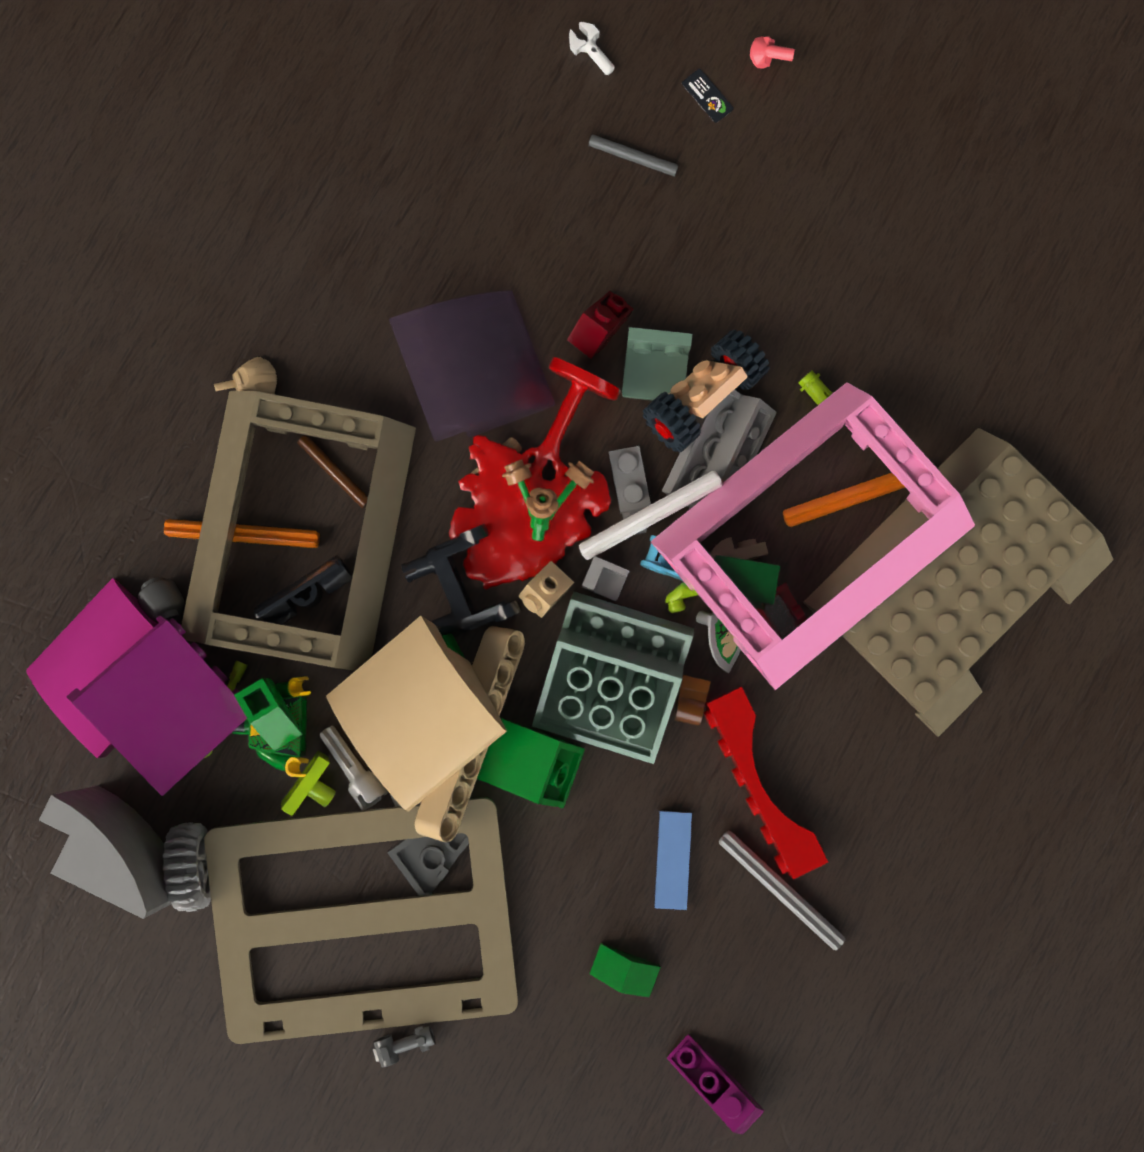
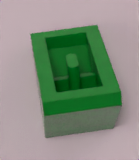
(624, 971)

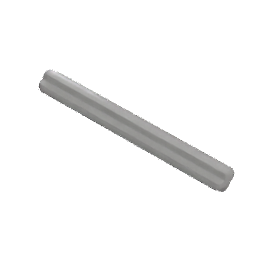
(782, 890)

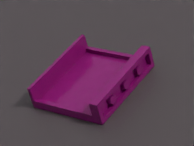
(161, 705)

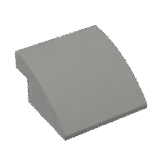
(108, 850)

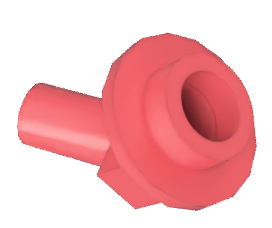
(764, 50)

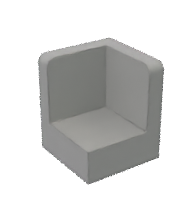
(605, 578)

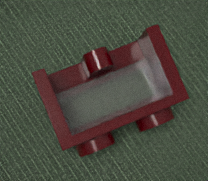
(784, 614)

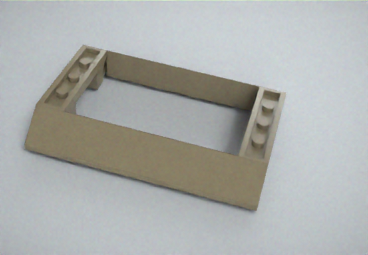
(375, 548)

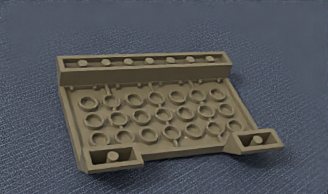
(975, 589)

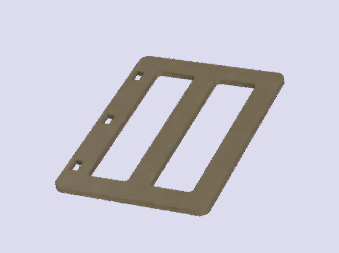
(344, 1012)

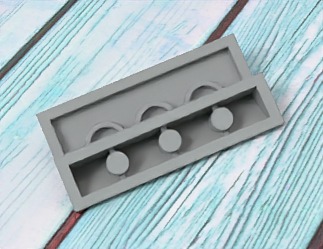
(727, 441)

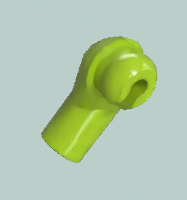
(675, 598)

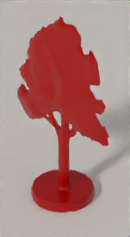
(509, 549)

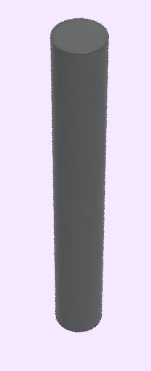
(633, 155)

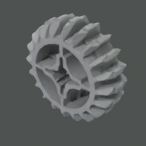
(186, 867)

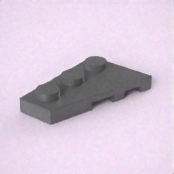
(426, 860)

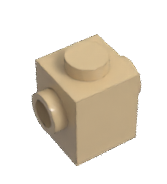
(545, 589)

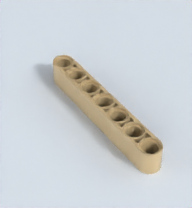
(495, 667)

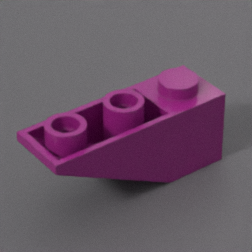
(715, 1085)

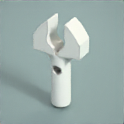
(590, 46)

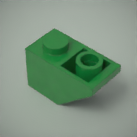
(268, 713)

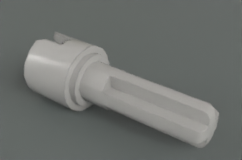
(363, 784)

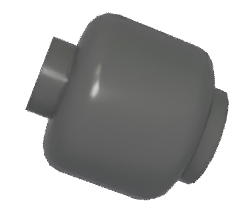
(161, 598)

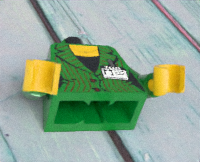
(287, 756)

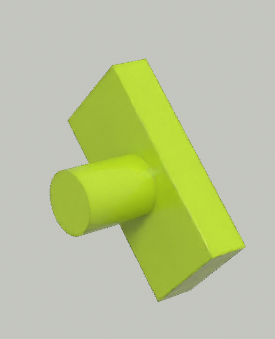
(309, 786)

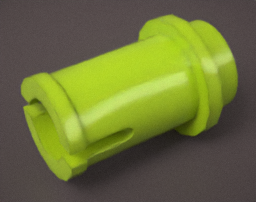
(814, 387)

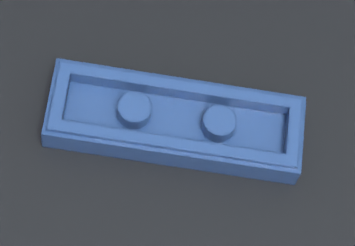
(673, 860)

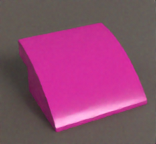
(83, 651)

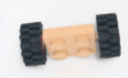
(735, 365)

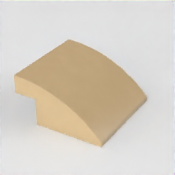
(416, 713)

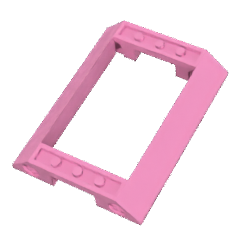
(870, 428)

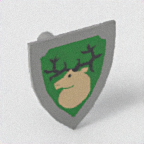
(720, 641)

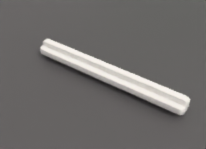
(650, 515)

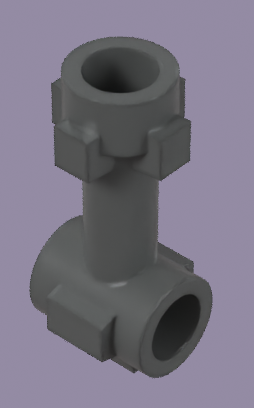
(387, 1050)

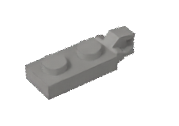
(629, 481)

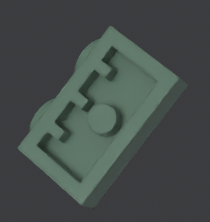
(654, 362)

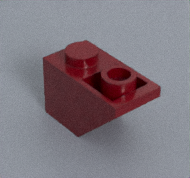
(599, 324)

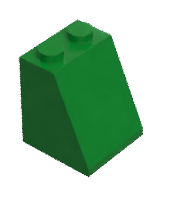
(532, 765)

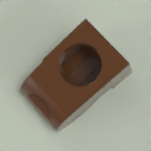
(691, 700)

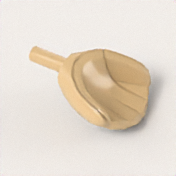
(252, 376)

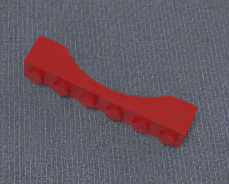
(796, 846)

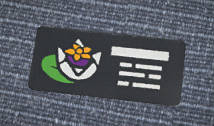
(707, 95)

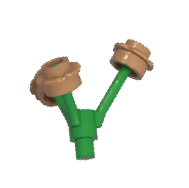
(542, 502)

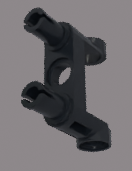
(441, 562)

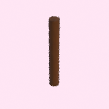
(333, 471)

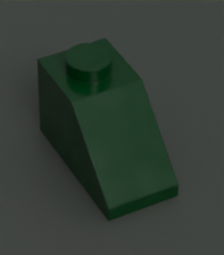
(752, 578)

